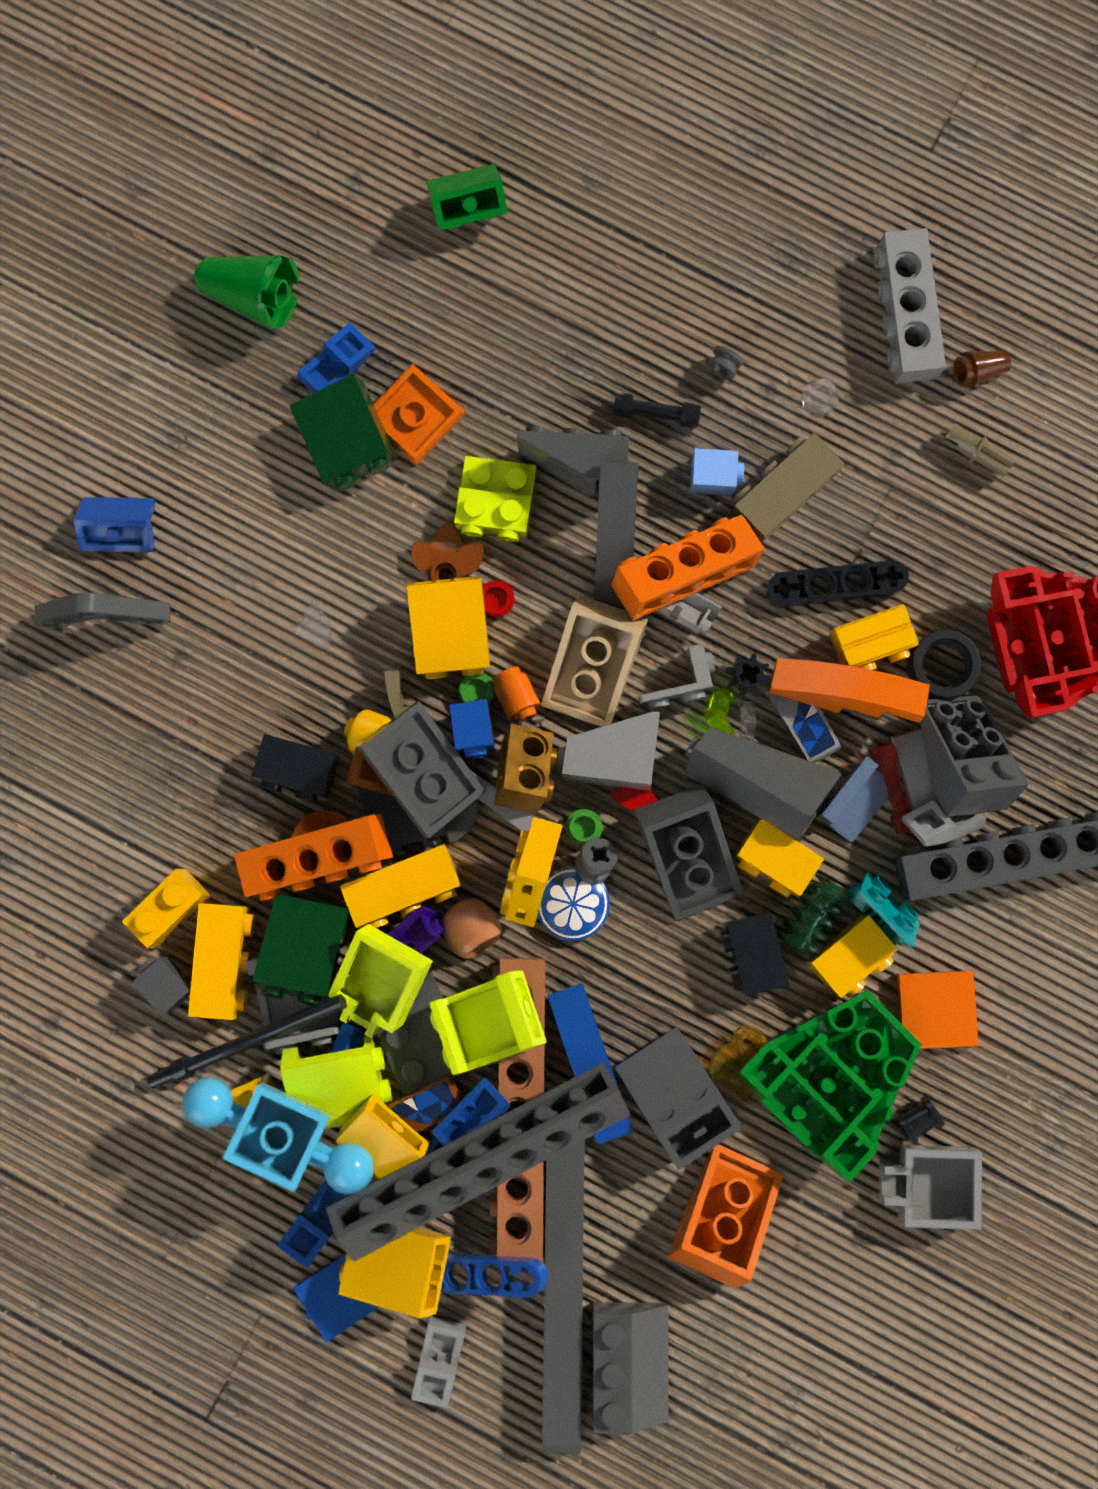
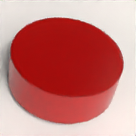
(498, 599)

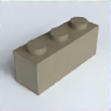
(787, 485)

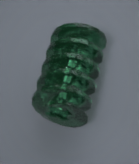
(814, 916)

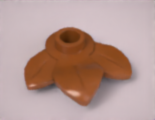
(447, 554)

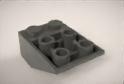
(572, 454)
(969, 758)
(678, 1098)

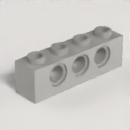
(910, 251)

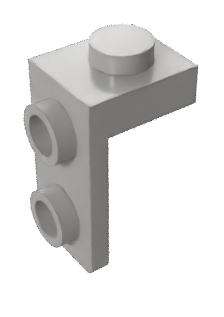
(701, 666)

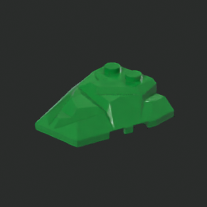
(835, 1080)

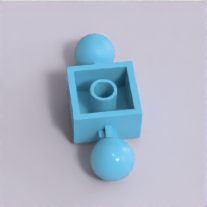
(277, 1136)

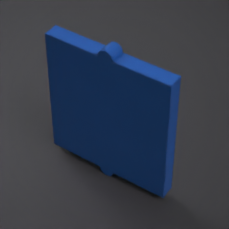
(324, 1305)

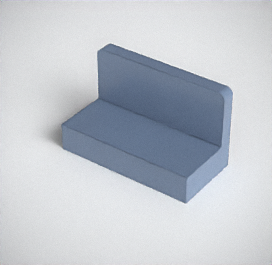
(855, 800)

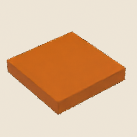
(416, 414)
(939, 1008)

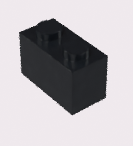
(295, 767)
(754, 953)

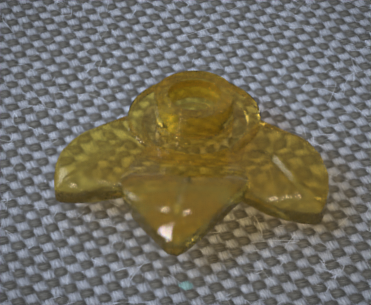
(732, 1057)

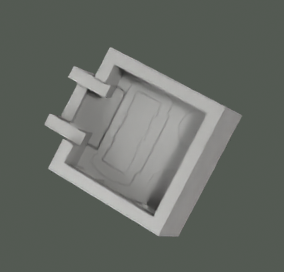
(934, 1186)

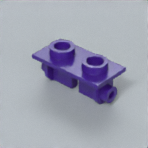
(420, 928)

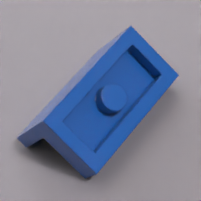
(115, 524)

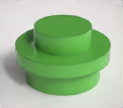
(583, 826)

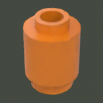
(516, 695)

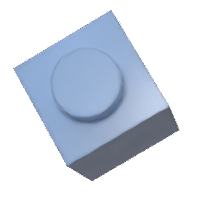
(715, 472)

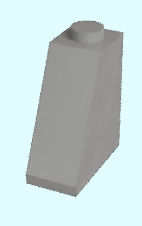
(613, 754)

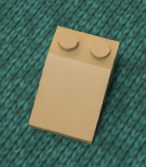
(593, 661)

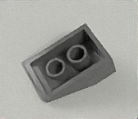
(689, 851)

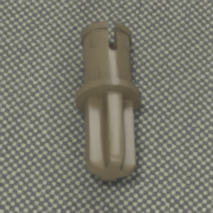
(978, 450)

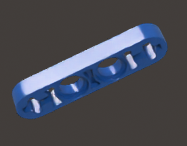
(508, 1266)

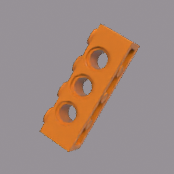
(644, 595)
(260, 865)

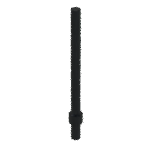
(186, 1067)

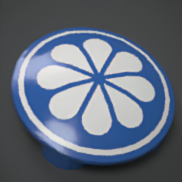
(572, 906)

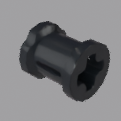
(919, 1120)

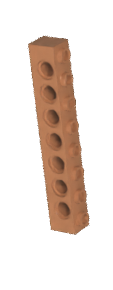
(529, 1204)

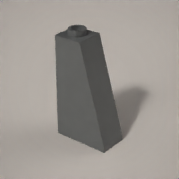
(762, 779)

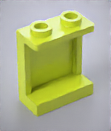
(487, 1023)
(336, 1080)

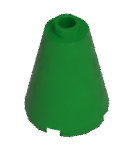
(251, 286)

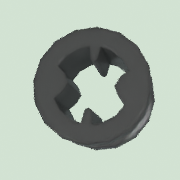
(724, 362)

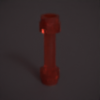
(885, 758)

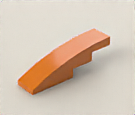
(849, 687)

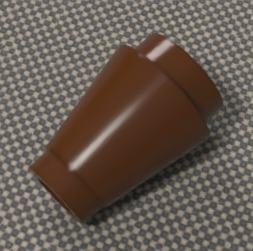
(979, 366)

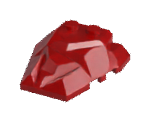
(1045, 637)

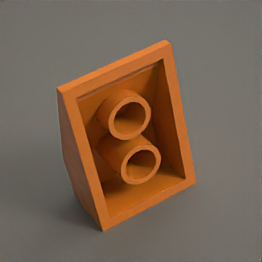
(727, 1217)

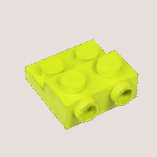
(495, 498)

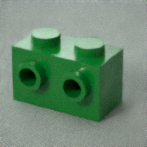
(467, 197)

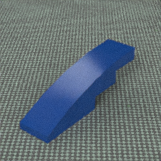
(583, 1044)
(475, 1110)

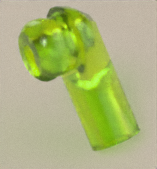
(717, 709)

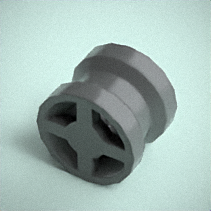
(596, 870)

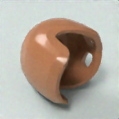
(469, 926)

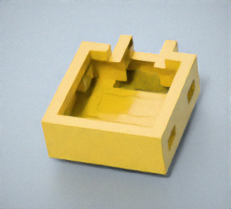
(532, 868)

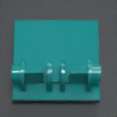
(900, 919)

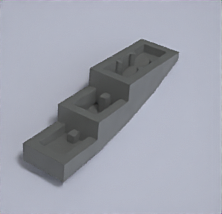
(614, 525)

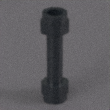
(687, 415)

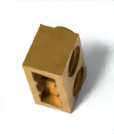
(518, 767)

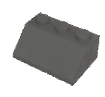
(629, 1366)

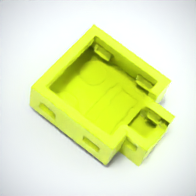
(379, 980)

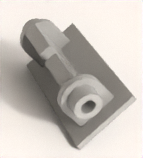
(693, 612)

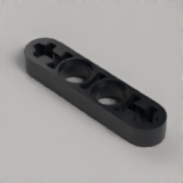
(836, 580)

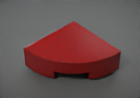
(632, 798)

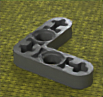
(89, 606)

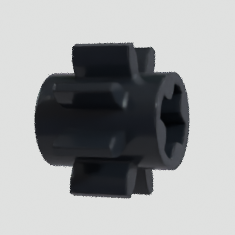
(746, 686)

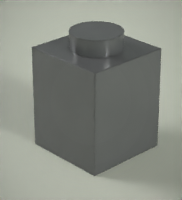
(162, 984)

